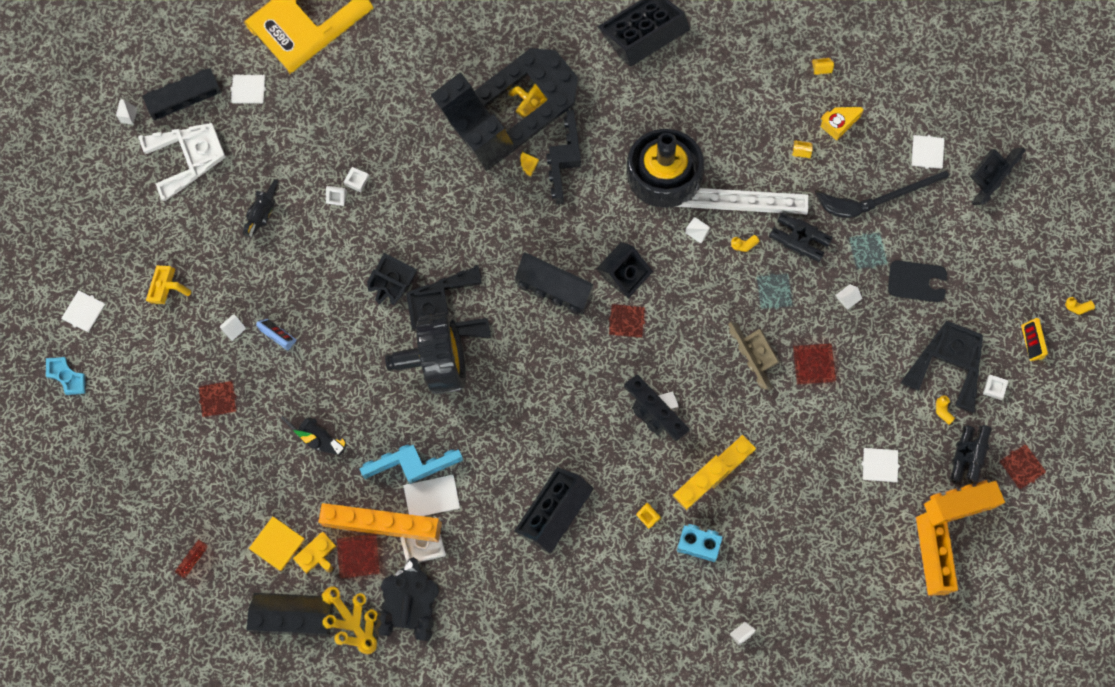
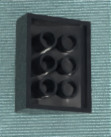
(644, 29)

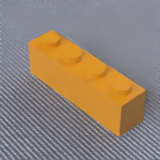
(963, 503)
(936, 557)

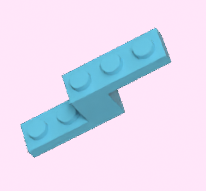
(411, 463)

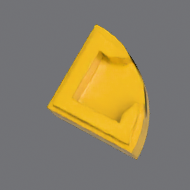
(528, 163)

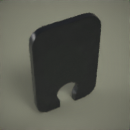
(912, 281)

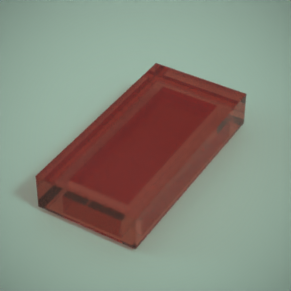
(191, 559)

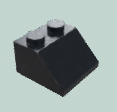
(624, 269)

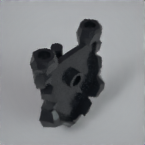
(407, 602)

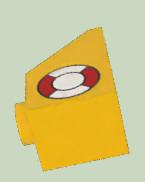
(840, 120)

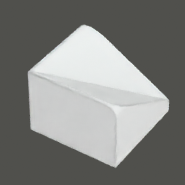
(126, 112)
(697, 230)

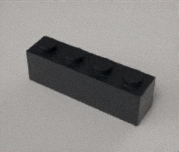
(181, 94)

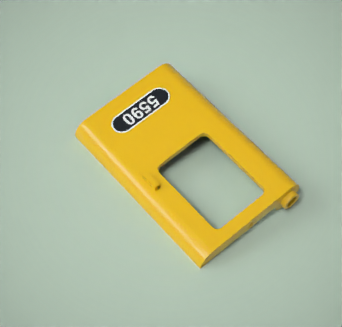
(294, 36)

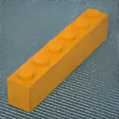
(380, 522)

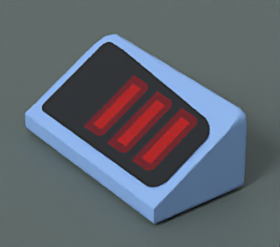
(276, 333)

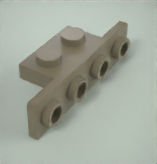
(758, 352)

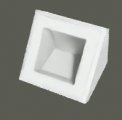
(335, 195)
(849, 296)

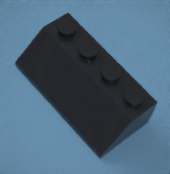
(554, 284)
(554, 509)
(288, 614)

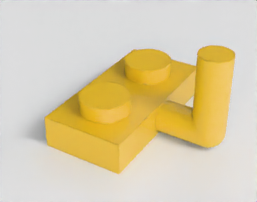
(531, 100)
(162, 283)
(315, 553)

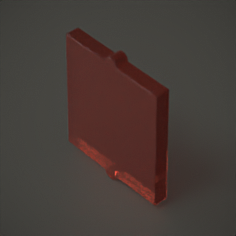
(626, 320)
(217, 399)
(1022, 466)

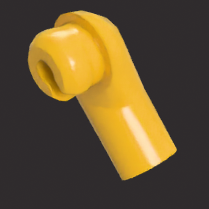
(741, 245)
(1073, 306)
(942, 409)

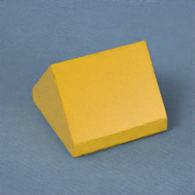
(822, 66)
(802, 149)
(648, 515)

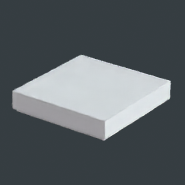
(422, 549)

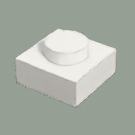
(356, 179)
(995, 387)

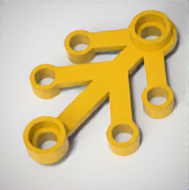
(351, 623)

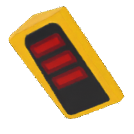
(1034, 340)

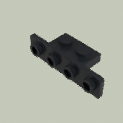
(992, 172)
(654, 410)

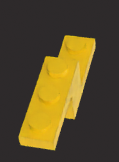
(714, 472)

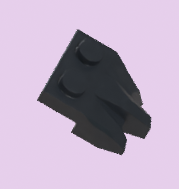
(391, 279)

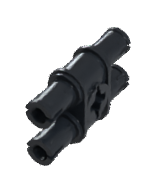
(802, 246)
(970, 454)

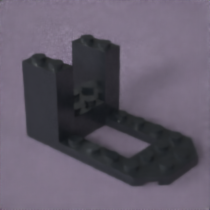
(483, 132)

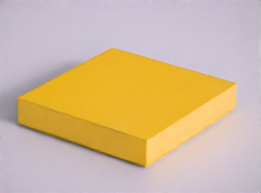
(276, 544)

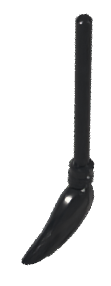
(850, 208)

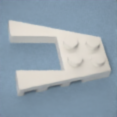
(200, 149)

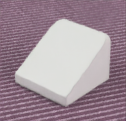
(232, 327)
(670, 400)
(742, 633)

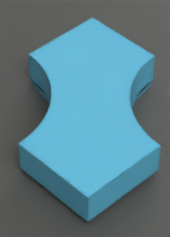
(72, 382)

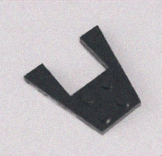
(432, 299)
(957, 347)

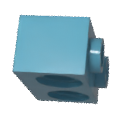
(698, 548)

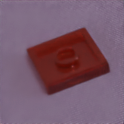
(814, 363)
(358, 556)

